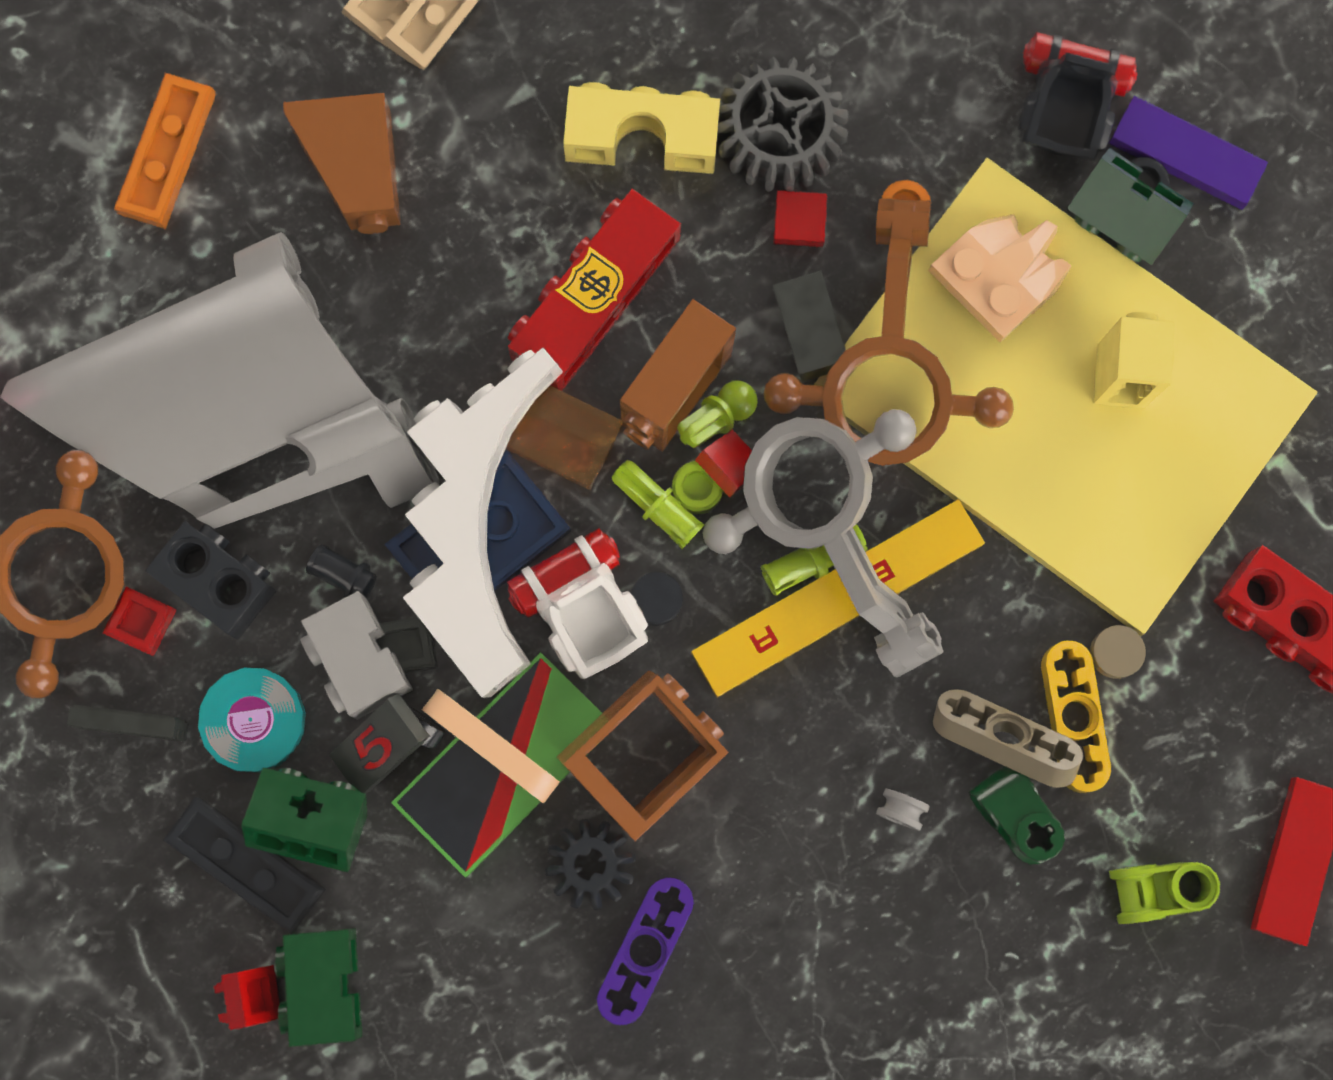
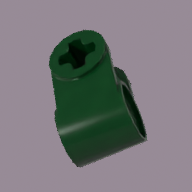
(1013, 804)

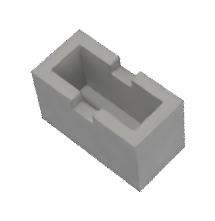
(347, 646)

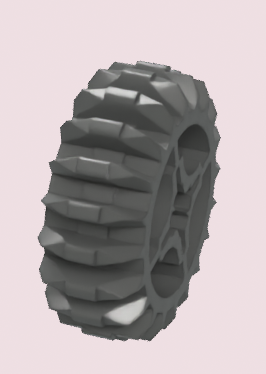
(813, 105)

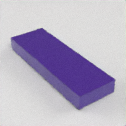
(1189, 152)

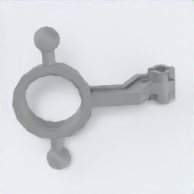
(905, 638)

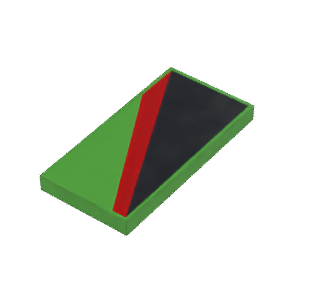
(469, 803)

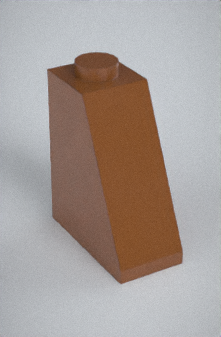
(353, 154)

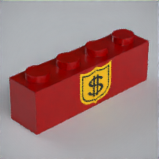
(598, 284)

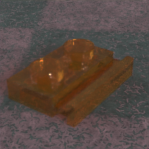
(565, 436)

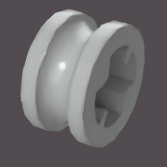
(902, 809)

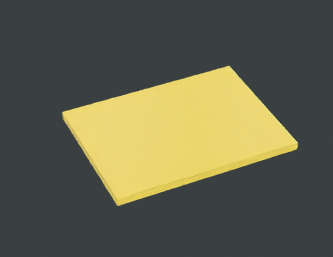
(1084, 488)

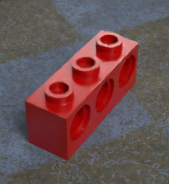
(1285, 592)

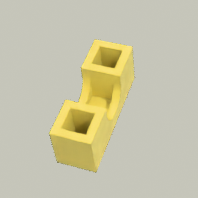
(603, 116)

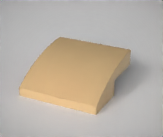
(410, 27)

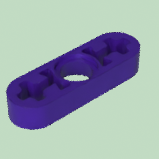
(615, 981)

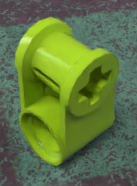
(1154, 893)

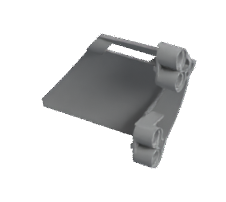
(221, 387)

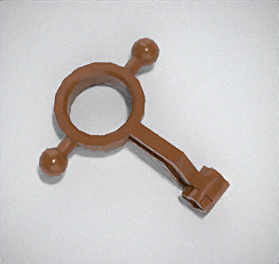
(901, 227)
(75, 472)

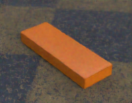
(165, 151)

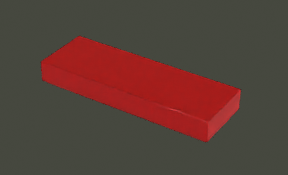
(1297, 864)

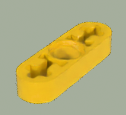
(1090, 699)

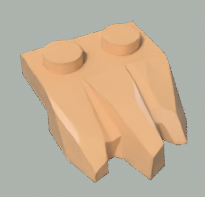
(1001, 272)

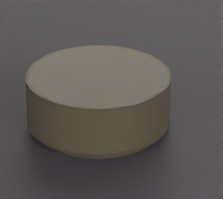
(1117, 652)

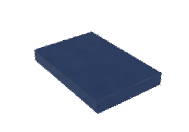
(518, 528)

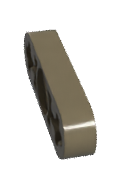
(1035, 764)

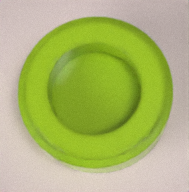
(695, 489)

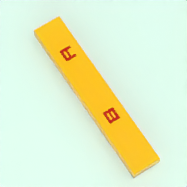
(826, 603)

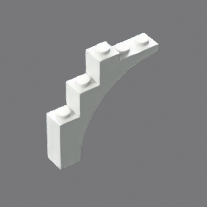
(466, 448)

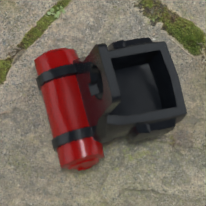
(1072, 95)

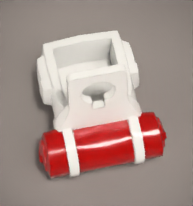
(582, 604)

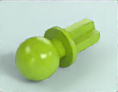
(717, 414)

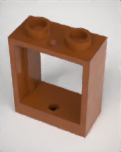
(676, 376)
(701, 728)

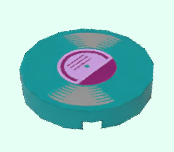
(251, 720)

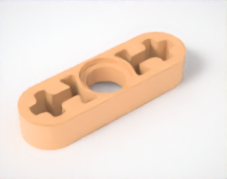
(490, 745)

